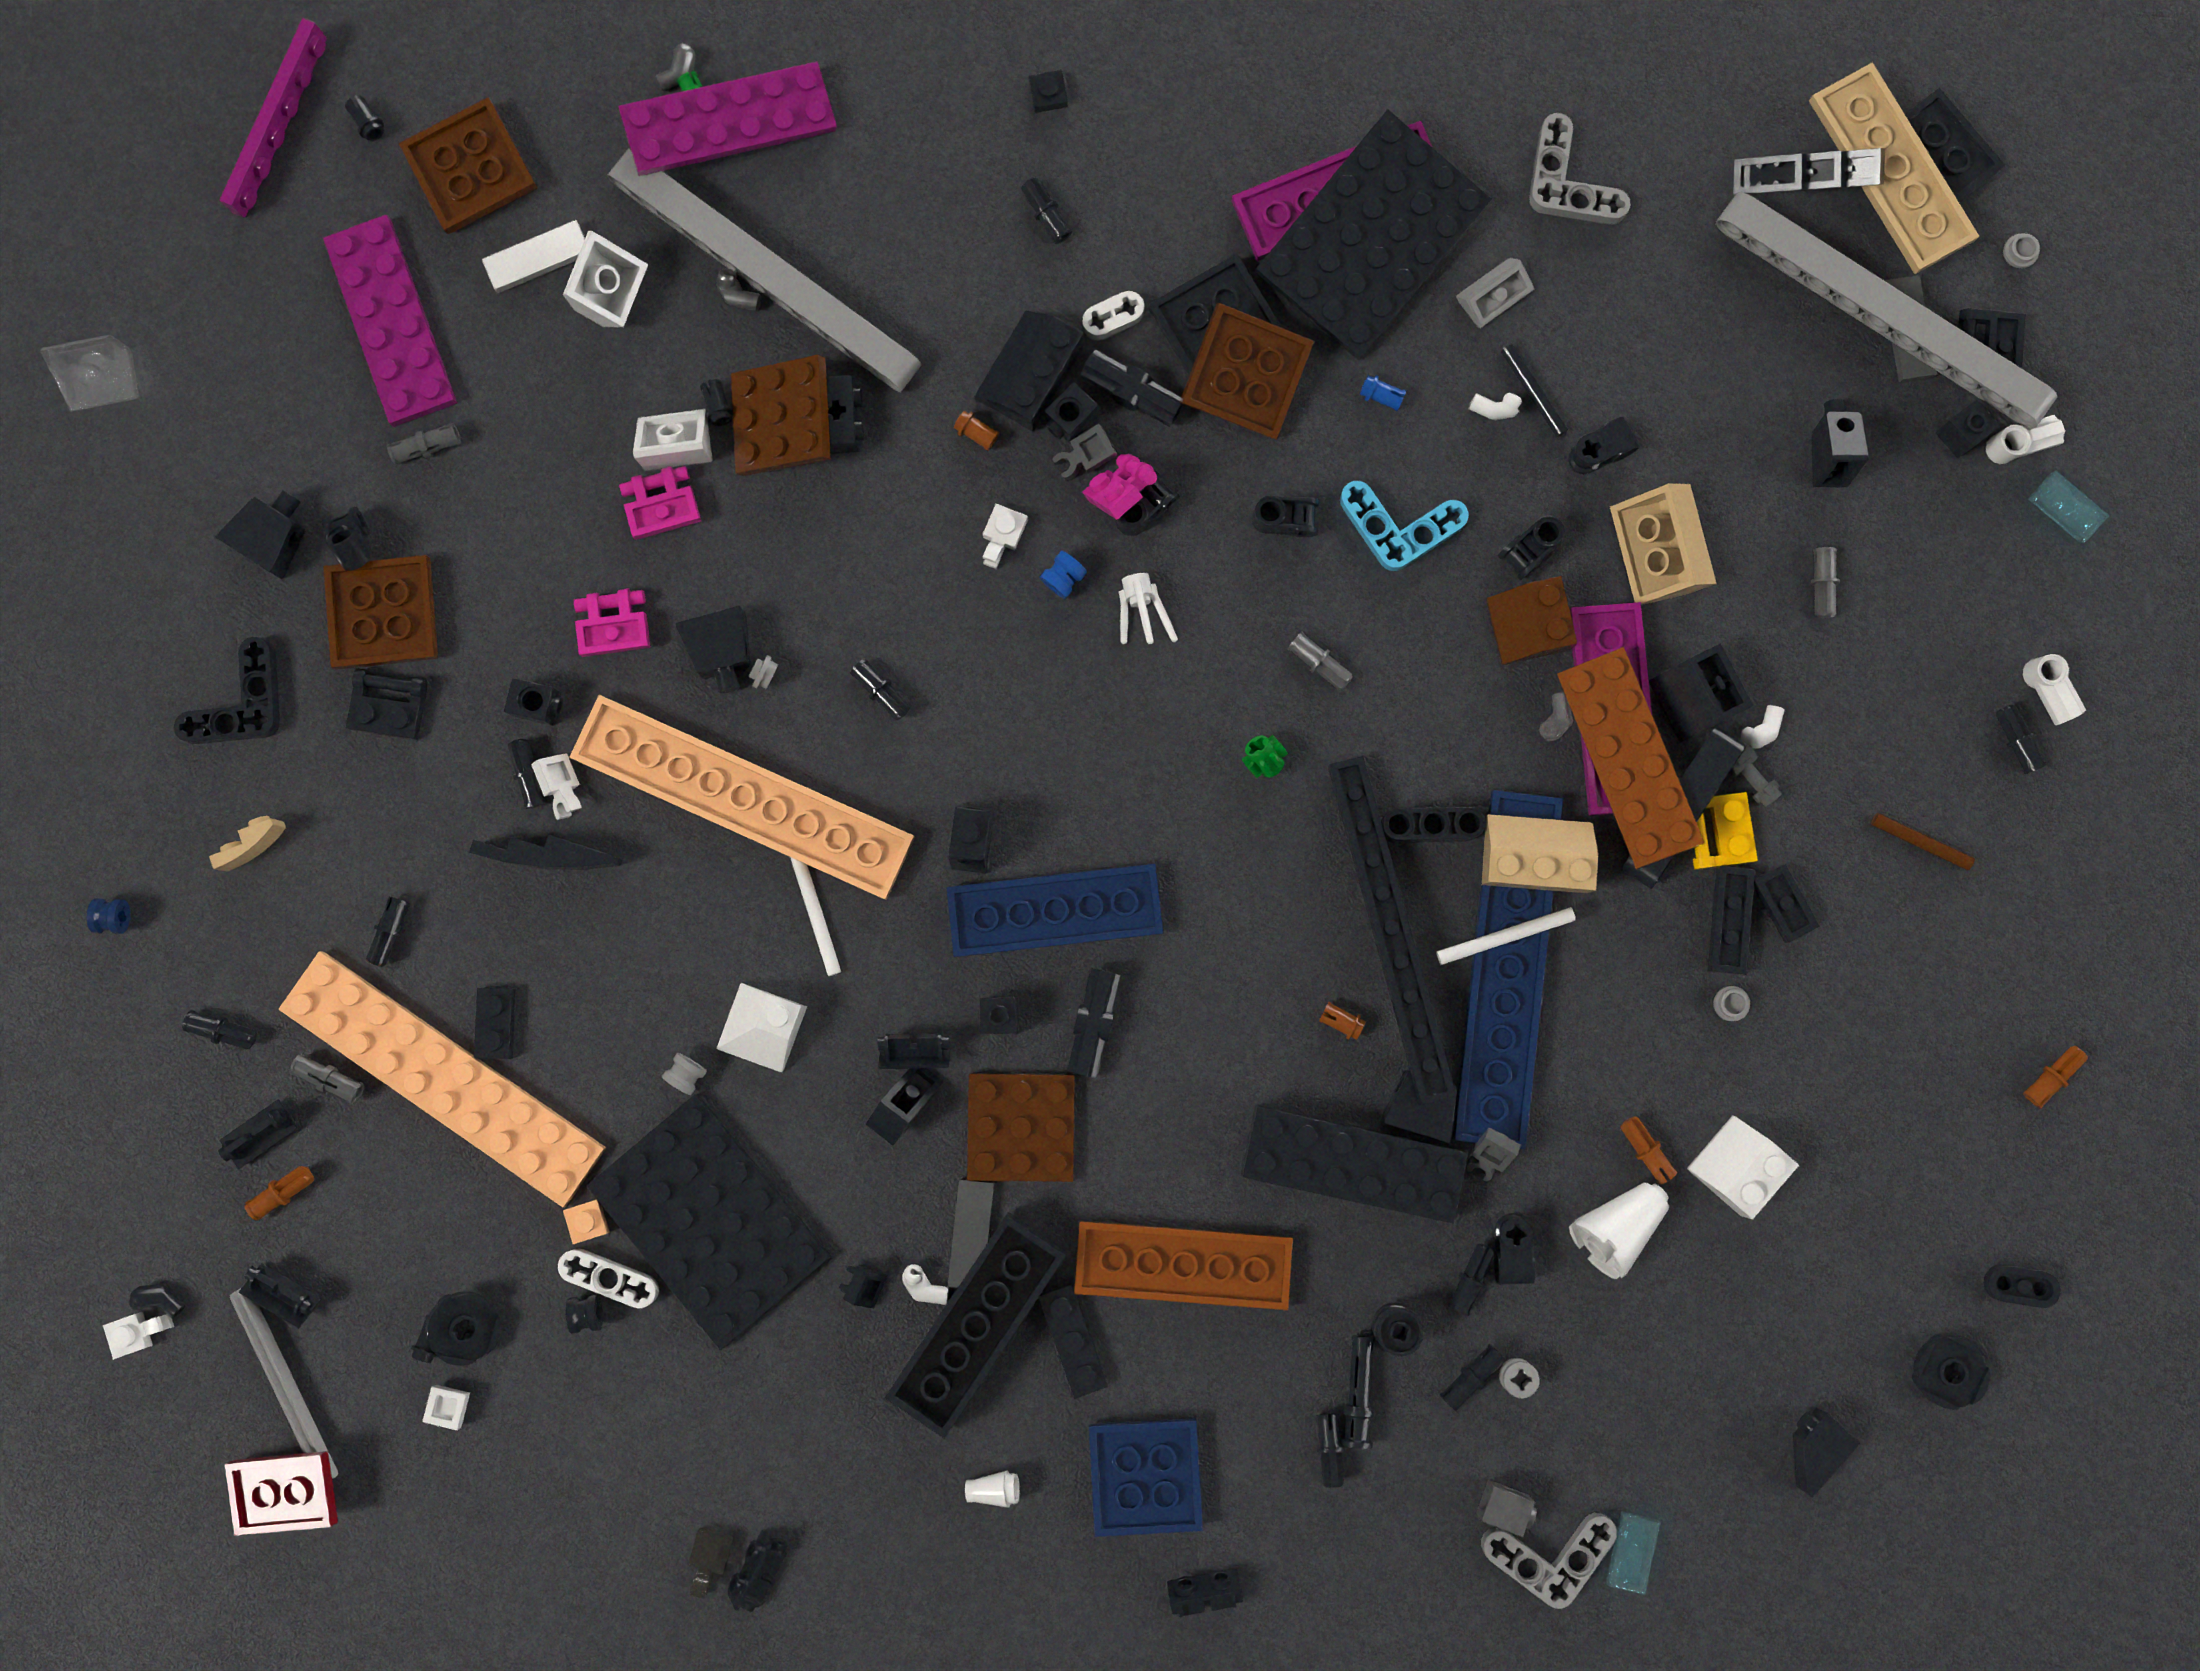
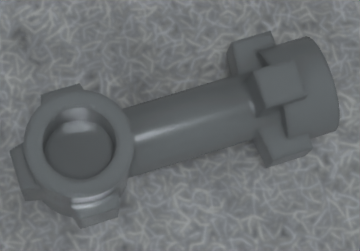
(1766, 791)

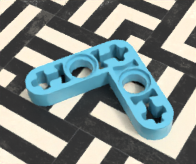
(1401, 539)

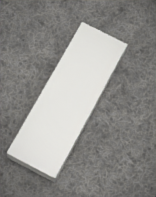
(534, 257)

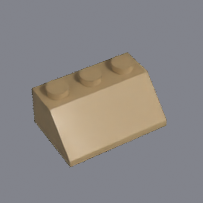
(1663, 544)
(1540, 854)

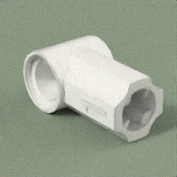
(2025, 440)
(2056, 691)

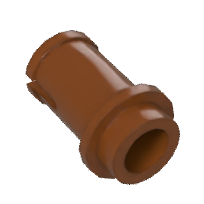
(976, 430)
(1344, 1021)

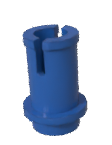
(1382, 392)

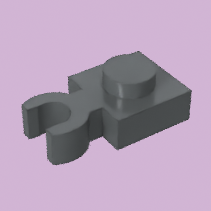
(1090, 450)
(1493, 1152)

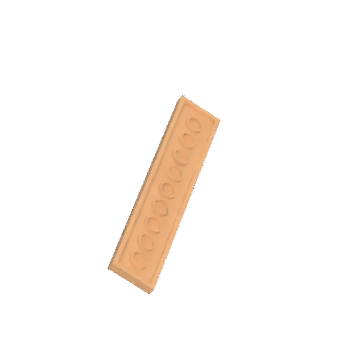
(742, 797)
(442, 1078)

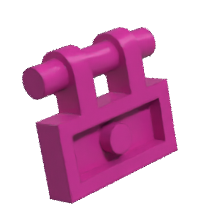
(1120, 490)
(662, 511)
(611, 633)

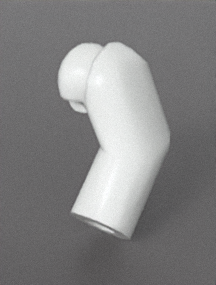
(1496, 410)
(921, 1288)

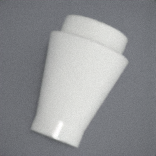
(996, 1489)

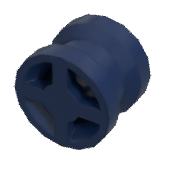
(108, 916)

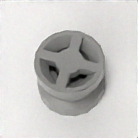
(684, 1074)
(1512, 1377)

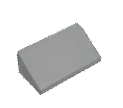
(1496, 291)

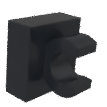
(864, 1286)

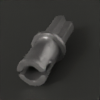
(1825, 581)
(1320, 661)

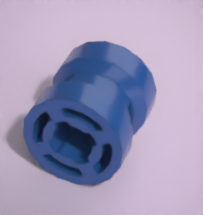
(1063, 574)

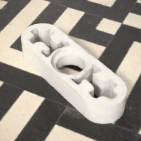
(587, 1260)

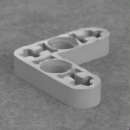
(1556, 183)
(1547, 1573)

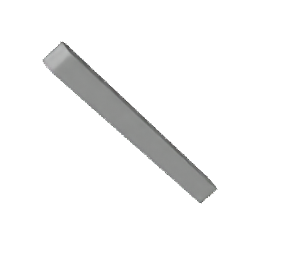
(767, 273)
(1886, 310)

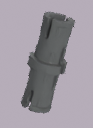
(424, 443)
(326, 1078)

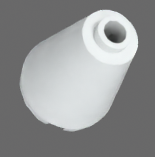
(1621, 1228)

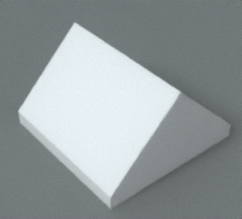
(672, 440)

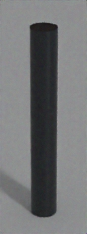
(1534, 390)

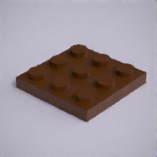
(468, 165)
(1246, 371)
(780, 415)
(380, 613)
(1021, 1127)

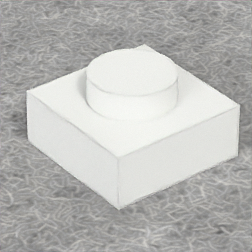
(446, 1407)

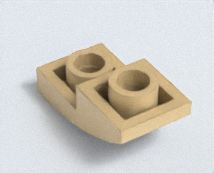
(255, 839)

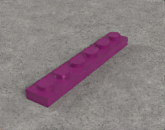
(273, 118)

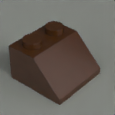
(1532, 621)

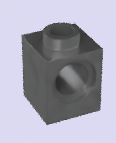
(1506, 1508)

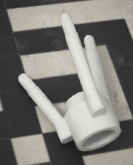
(1138, 592)

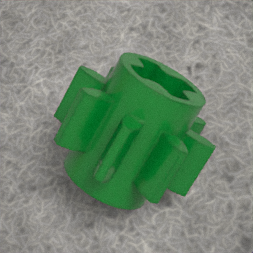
(1264, 756)

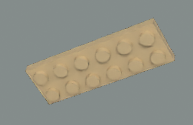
(1915, 196)

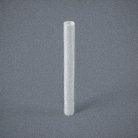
(816, 917)
(1505, 936)

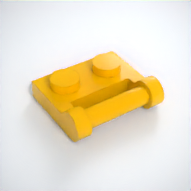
(1731, 830)

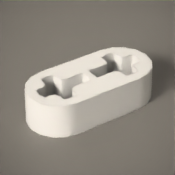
(1110, 308)

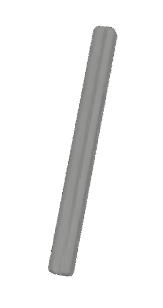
(279, 1376)

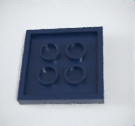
(1145, 1477)

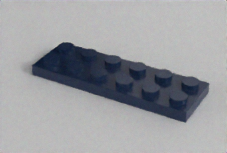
(1054, 910)

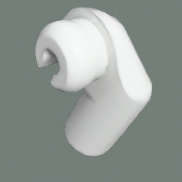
(1765, 732)

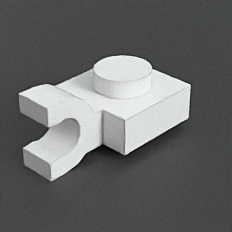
(1002, 531)
(558, 778)
(134, 1333)

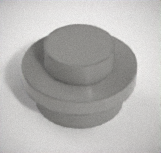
(2021, 250)
(763, 672)
(1731, 1003)

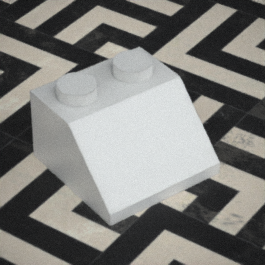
(604, 281)
(1742, 1167)

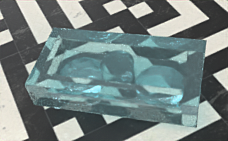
(2068, 507)
(1633, 1553)

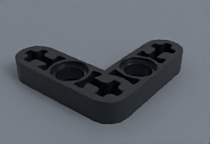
(251, 705)

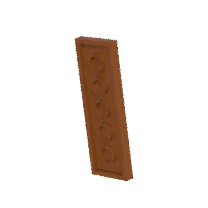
(1630, 758)
(1183, 1265)

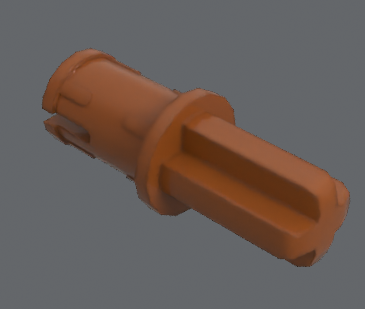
(2055, 1077)
(1647, 1149)
(279, 1192)

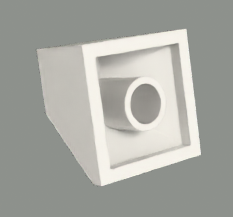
(761, 1027)

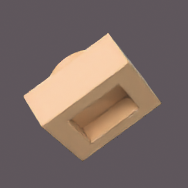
(586, 1221)

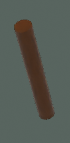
(1922, 841)

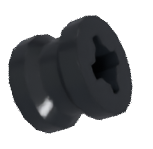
(584, 1314)

